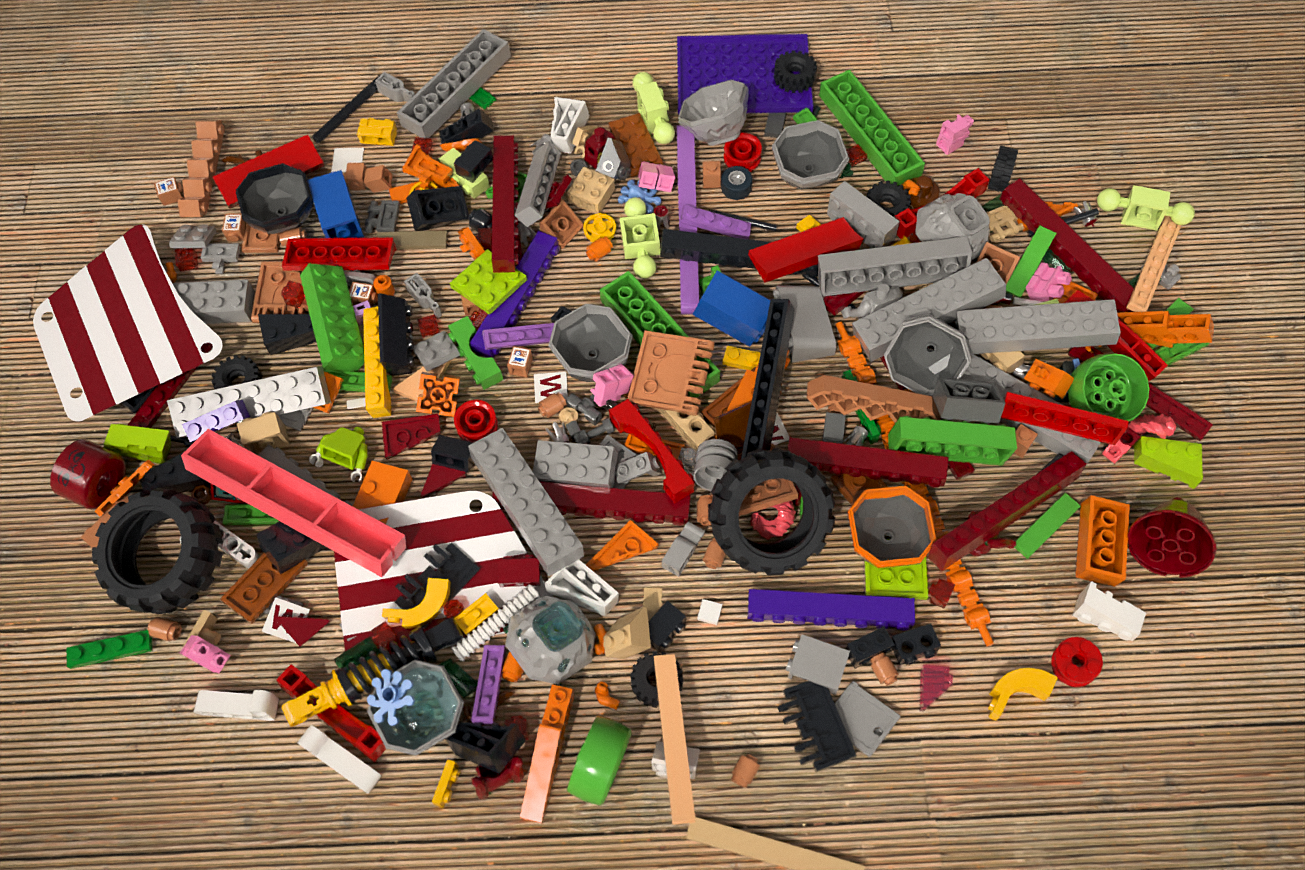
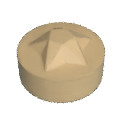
(568, 415)

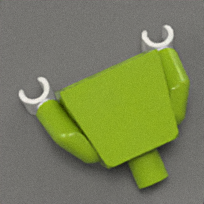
(345, 449)

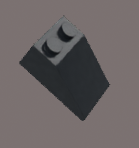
(437, 207)

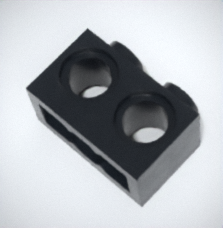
(913, 640)
(869, 646)

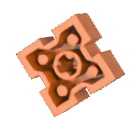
(438, 394)

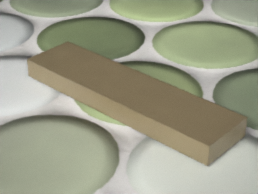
(417, 239)

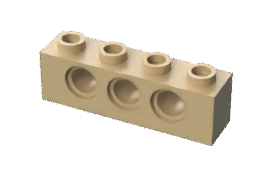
(685, 425)

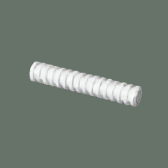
(494, 623)

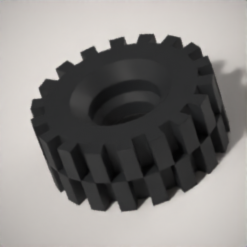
(795, 63)
(1002, 168)
(890, 193)
(234, 368)
(640, 679)

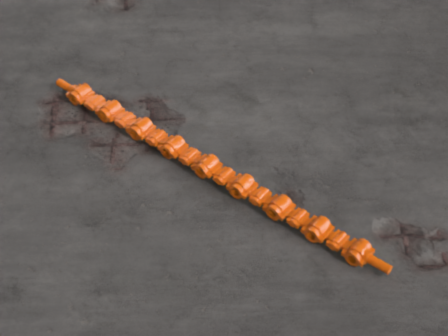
(975, 614)

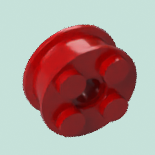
(743, 152)
(472, 411)
(1085, 652)

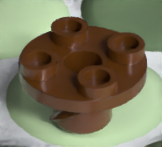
(928, 191)

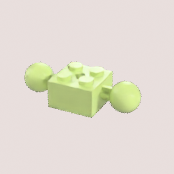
(653, 108)
(1145, 207)
(640, 237)

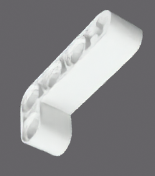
(230, 540)
(255, 706)
(339, 759)

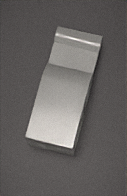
(393, 88)
(422, 293)
(682, 549)

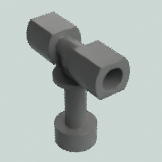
(585, 406)
(584, 437)

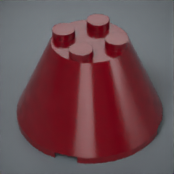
(1172, 540)

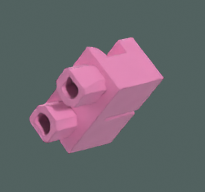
(953, 134)
(656, 174)
(1047, 283)
(611, 384)
(205, 654)

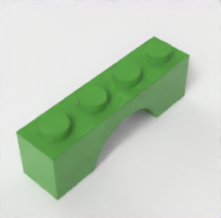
(485, 369)

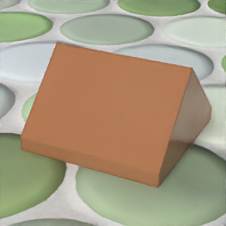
(561, 223)
(1001, 260)

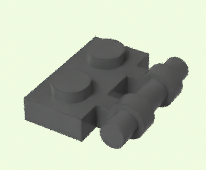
(387, 218)

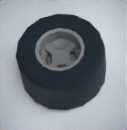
(736, 182)

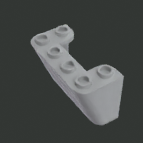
(811, 328)

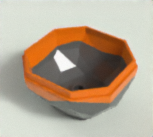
(892, 513)

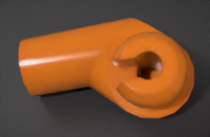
(914, 188)
(600, 632)
(603, 696)

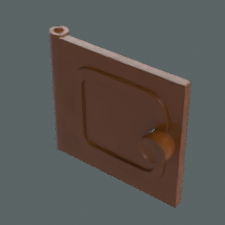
(733, 426)

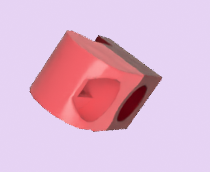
(1125, 443)

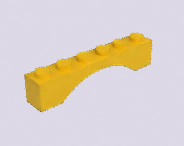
(376, 385)

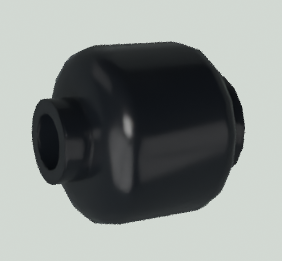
(480, 219)

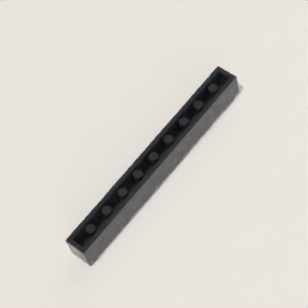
(714, 249)
(769, 377)

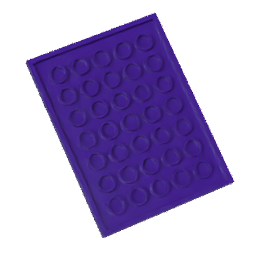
(744, 59)

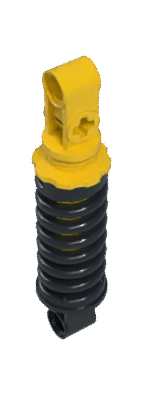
(349, 684)

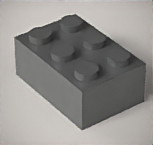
(968, 400)

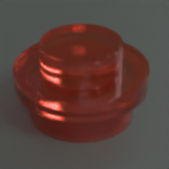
(453, 608)

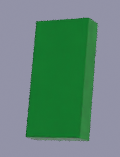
(482, 98)

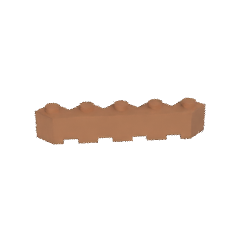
(201, 168)
(872, 399)

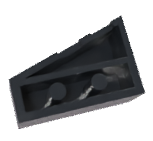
(286, 331)
(172, 476)
(486, 745)

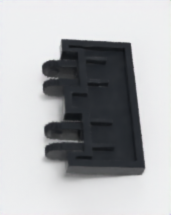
(456, 568)
(818, 720)

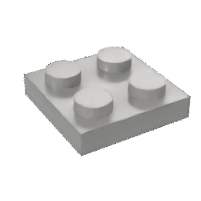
(192, 236)
(436, 351)

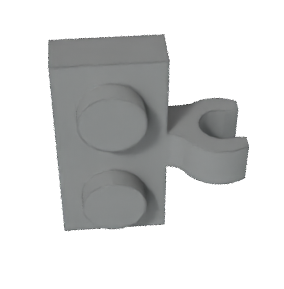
(219, 254)

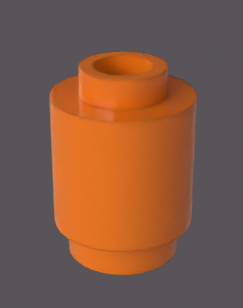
(599, 248)
(384, 285)
(511, 669)

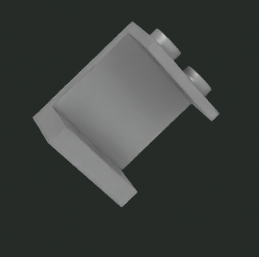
(818, 662)

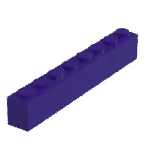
(533, 264)
(831, 609)

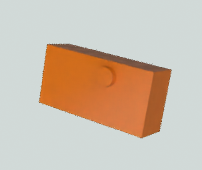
(383, 486)
(1102, 541)

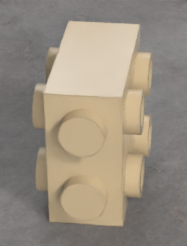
(591, 190)

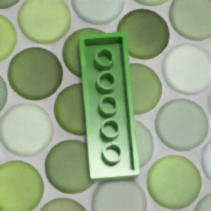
(333, 317)
(954, 440)

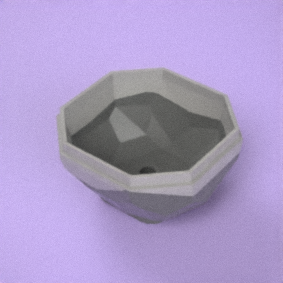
(810, 154)
(588, 332)
(919, 367)

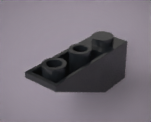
(471, 126)

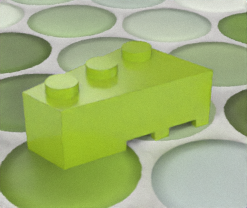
(139, 442)
(1173, 458)

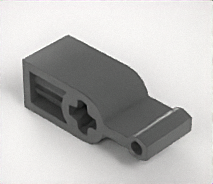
(834, 428)

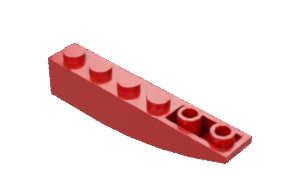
(1130, 345)

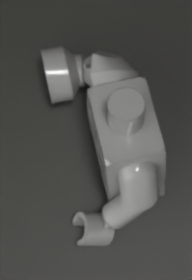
(874, 301)

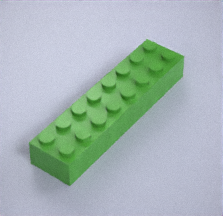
(871, 128)
(643, 313)

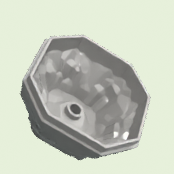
(716, 112)
(954, 218)

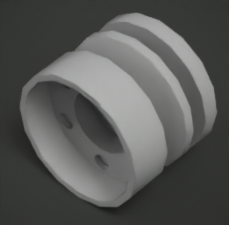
(712, 460)

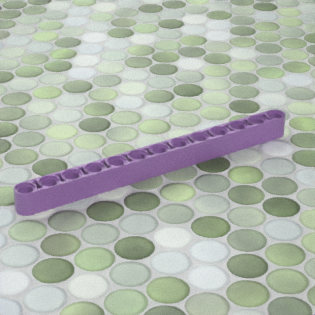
(687, 195)

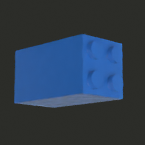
(335, 206)
(733, 309)

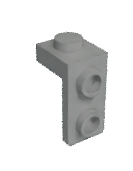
(637, 466)

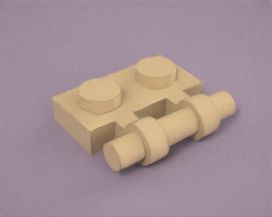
(999, 218)

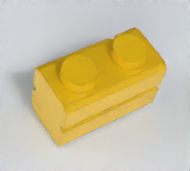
(377, 131)

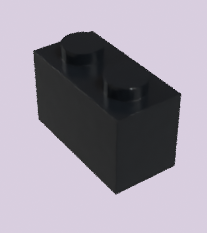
(473, 161)
(452, 453)
(665, 625)

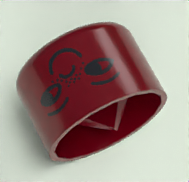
(87, 473)

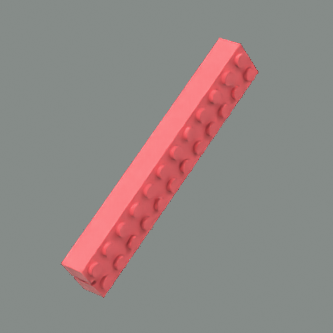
(295, 502)

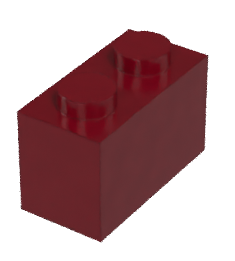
(518, 572)

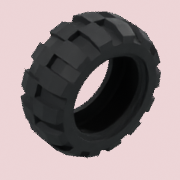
(121, 539)
(802, 541)

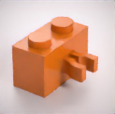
(1049, 378)

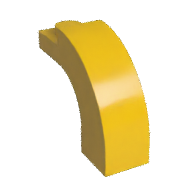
(431, 606)
(1027, 680)

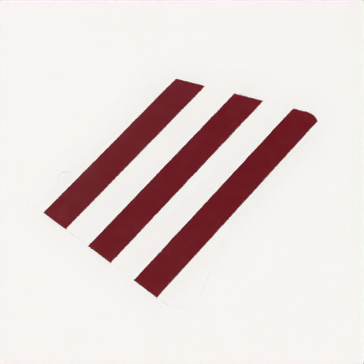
(119, 328)
(426, 522)

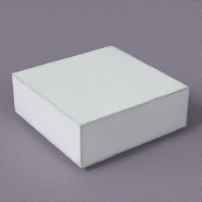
(709, 612)

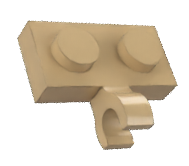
(581, 136)

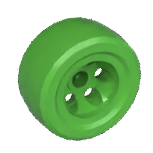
(1127, 380)
(599, 760)

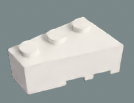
(568, 116)
(583, 588)
(1108, 613)

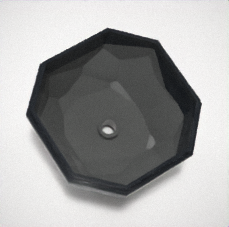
(275, 198)

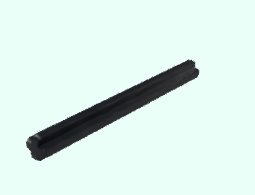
(345, 112)

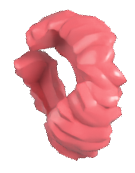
(1160, 424)
(779, 525)

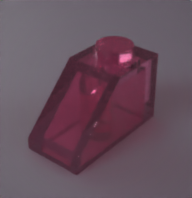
(933, 684)

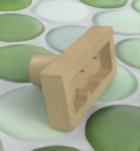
(204, 627)

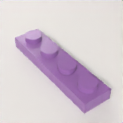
(715, 222)
(517, 336)
(488, 684)

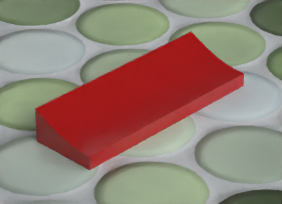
(297, 154)
(803, 248)
(343, 252)
(1063, 418)

